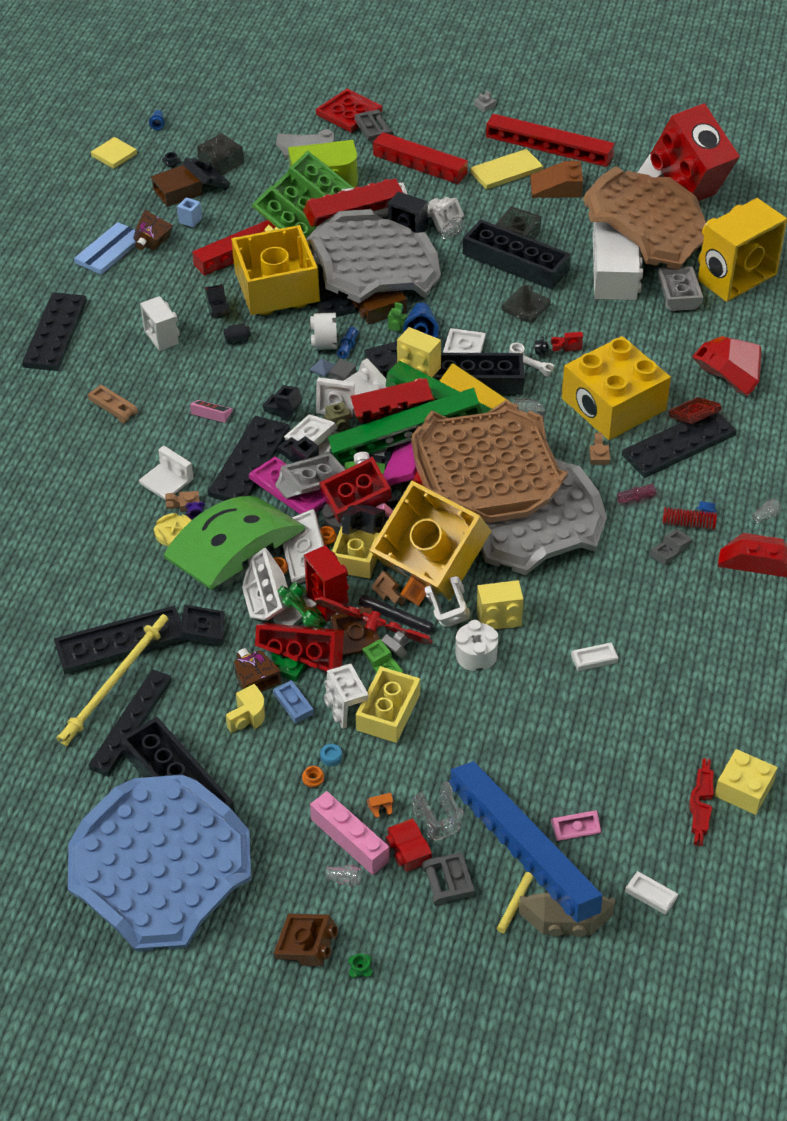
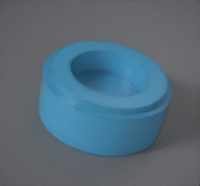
(331, 755)

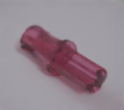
(636, 493)

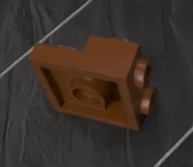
(355, 634)
(306, 939)

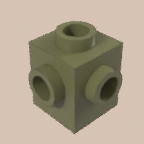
(340, 415)

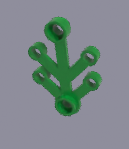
(294, 598)

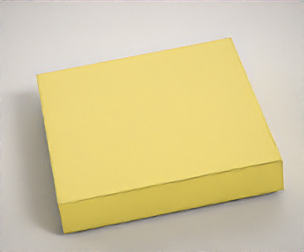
(114, 152)

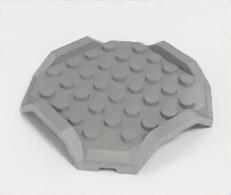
(373, 255)
(566, 523)

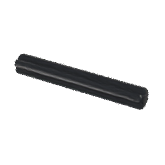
(396, 614)

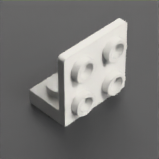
(443, 211)
(366, 377)
(168, 476)
(343, 690)

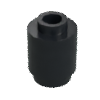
(237, 333)

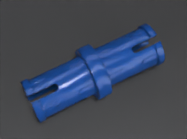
(347, 342)

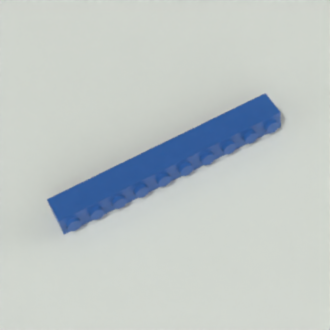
(526, 842)

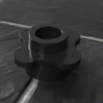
(171, 159)
(541, 347)

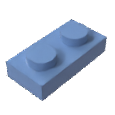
(293, 701)

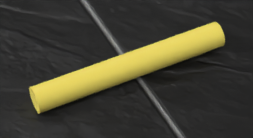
(514, 903)

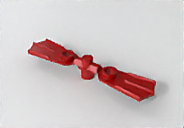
(372, 620)

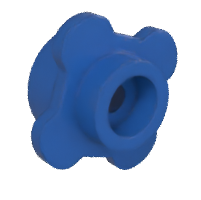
(707, 506)

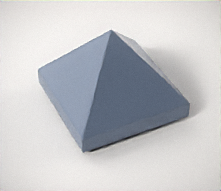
(322, 367)

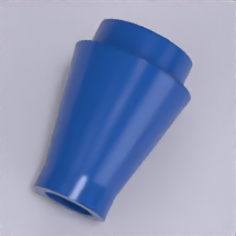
(157, 121)

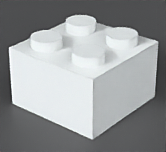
(160, 323)

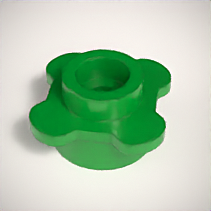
(360, 959)

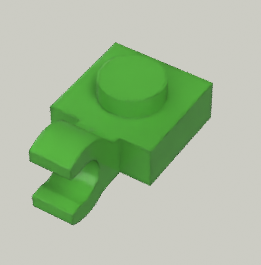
(396, 318)

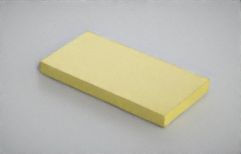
(506, 169)

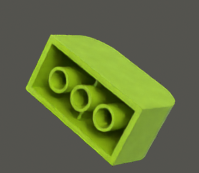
(338, 156)

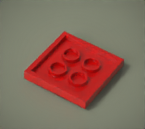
(344, 106)

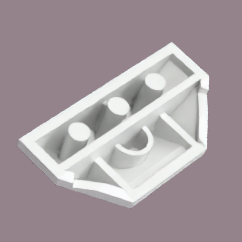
(261, 586)

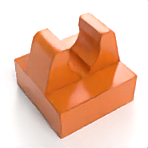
(414, 591)
(375, 802)

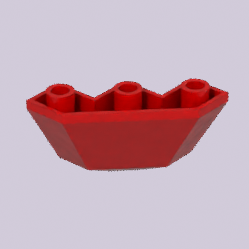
(733, 360)

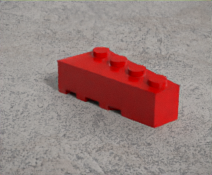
(391, 400)
(314, 646)

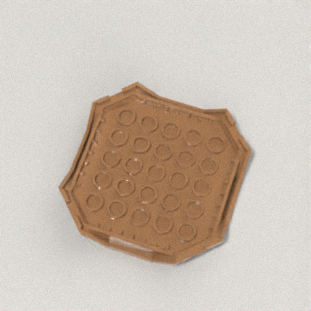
(649, 212)
(488, 461)

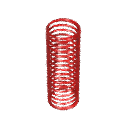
(686, 514)

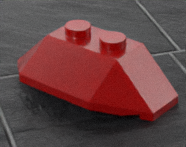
(755, 555)

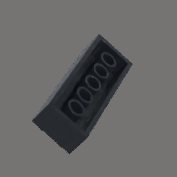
(516, 254)
(496, 370)
(159, 753)

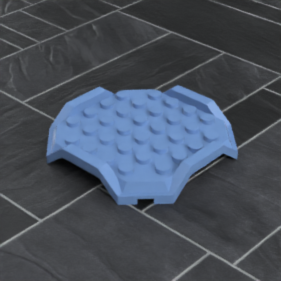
(158, 859)

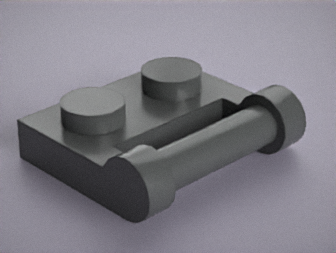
(368, 125)
(455, 875)

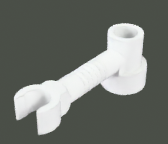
(545, 368)

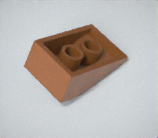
(558, 181)

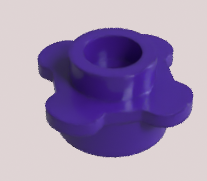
(194, 509)

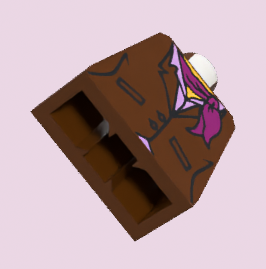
(151, 231)
(256, 669)

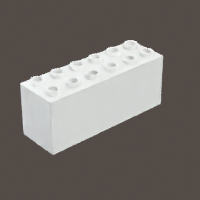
(615, 264)

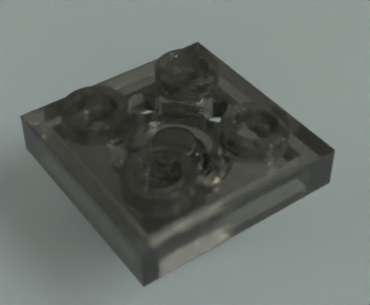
(523, 302)

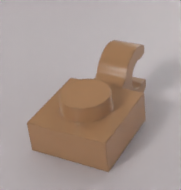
(598, 452)
(174, 501)
(386, 588)

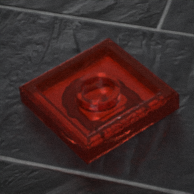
(694, 410)

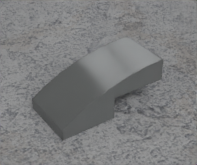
(671, 547)

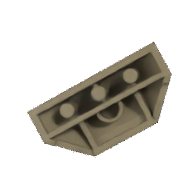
(551, 919)

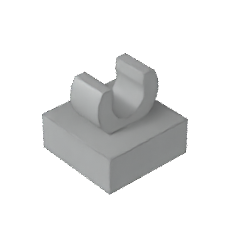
(485, 102)
(396, 643)

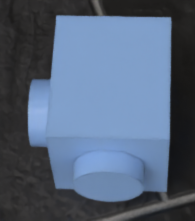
(189, 212)

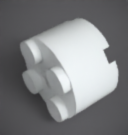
(324, 331)
(476, 646)

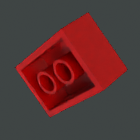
(355, 486)
(326, 578)

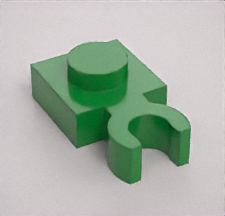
(288, 668)

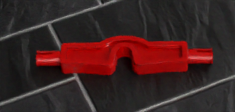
(701, 811)

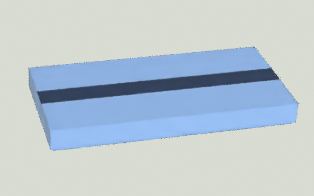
(107, 249)

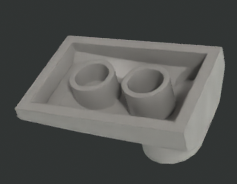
(288, 140)
(680, 288)
(306, 474)

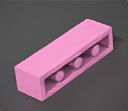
(349, 833)

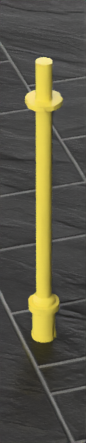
(75, 725)

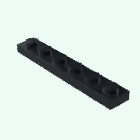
(132, 718)

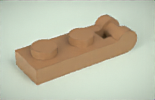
(112, 403)

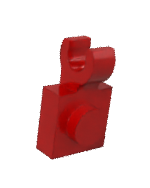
(570, 342)

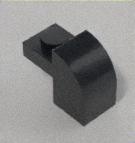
(216, 301)
(284, 402)
(298, 450)
(363, 518)

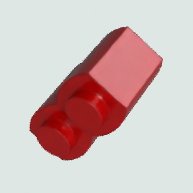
(408, 844)

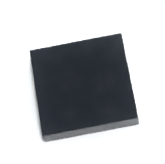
(202, 625)

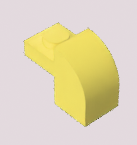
(249, 710)

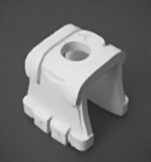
(452, 617)

